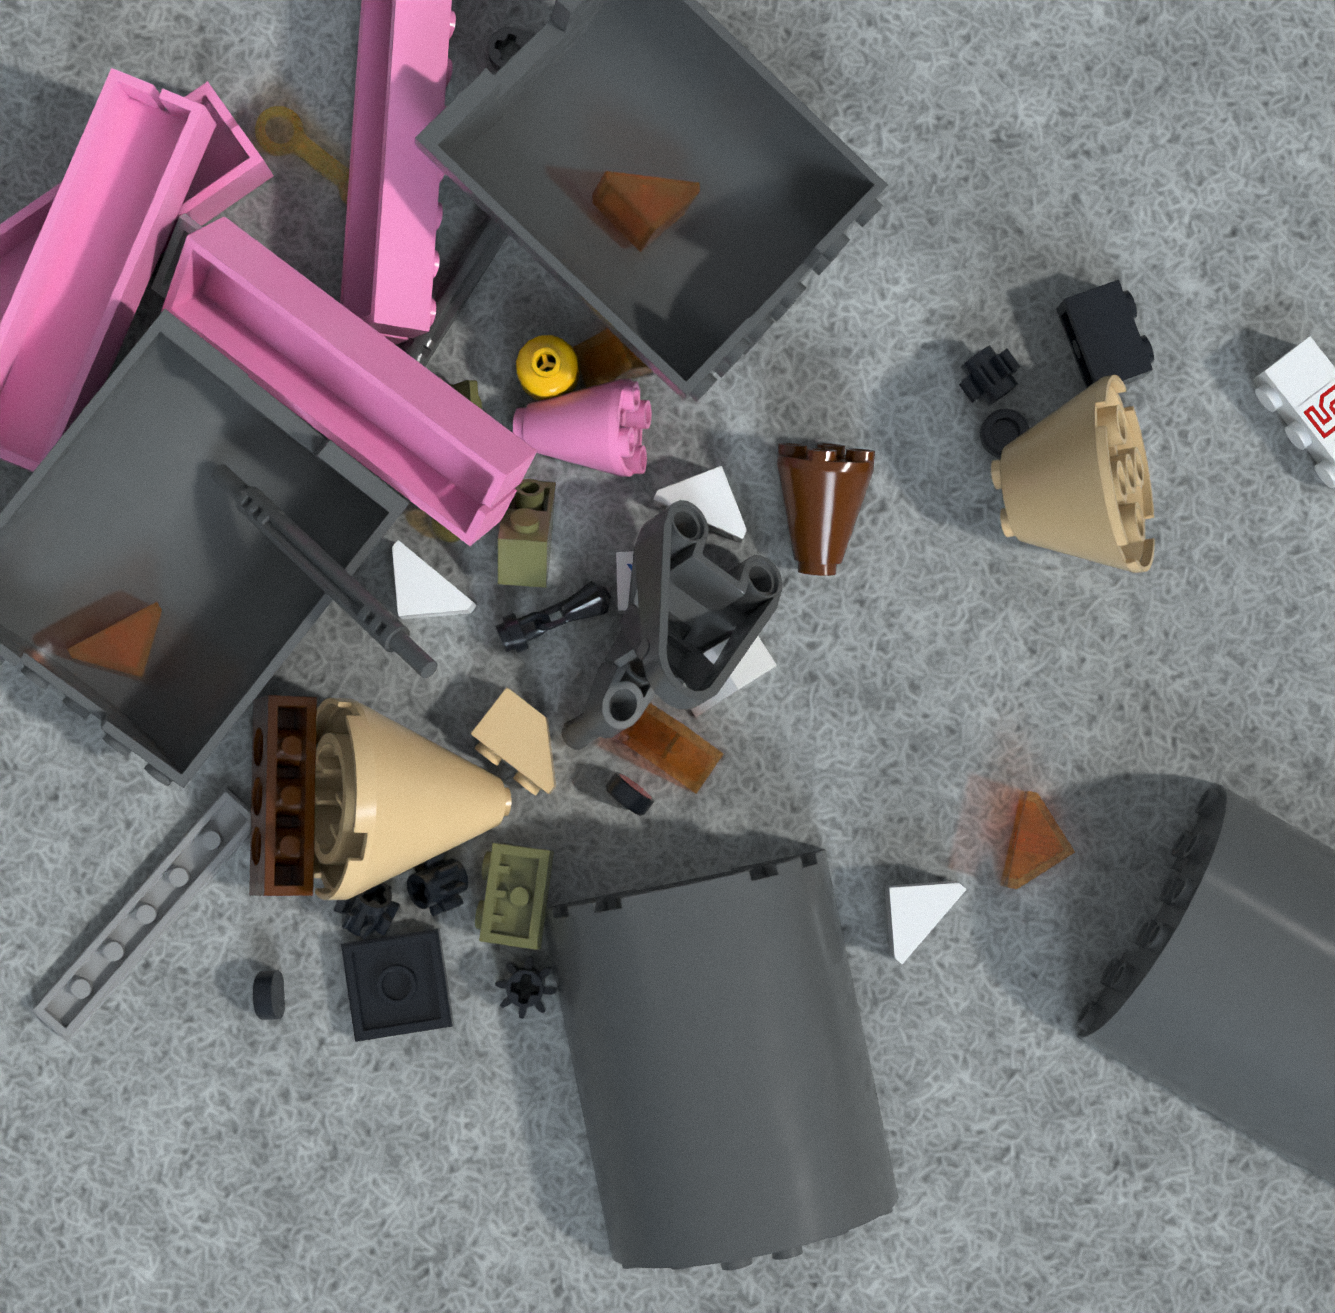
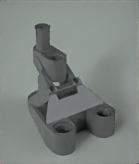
(684, 586)

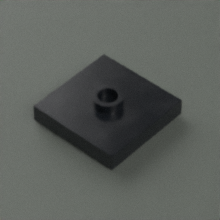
(397, 984)

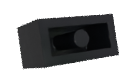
(1105, 334)

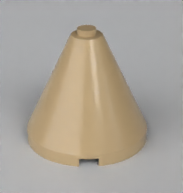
(390, 799)

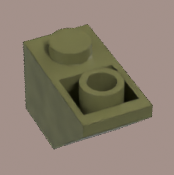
(527, 535)

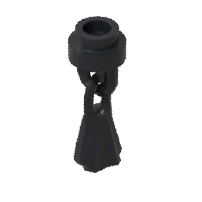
(587, 602)

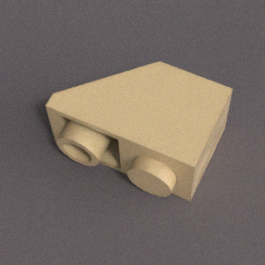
(520, 737)

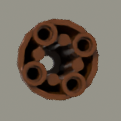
(822, 500)

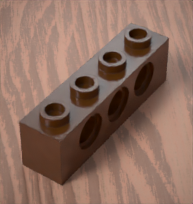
(283, 796)

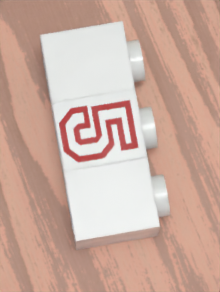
(1304, 395)

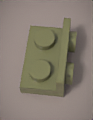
(514, 895)

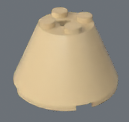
(1081, 481)

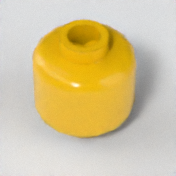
(549, 384)

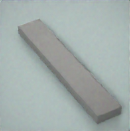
(146, 915)

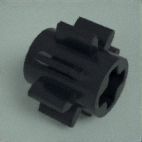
(989, 375)
(438, 884)
(368, 911)
(537, 979)

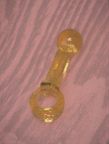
(303, 148)

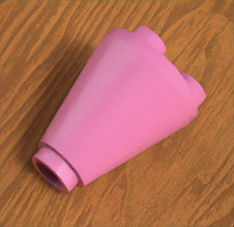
(590, 427)

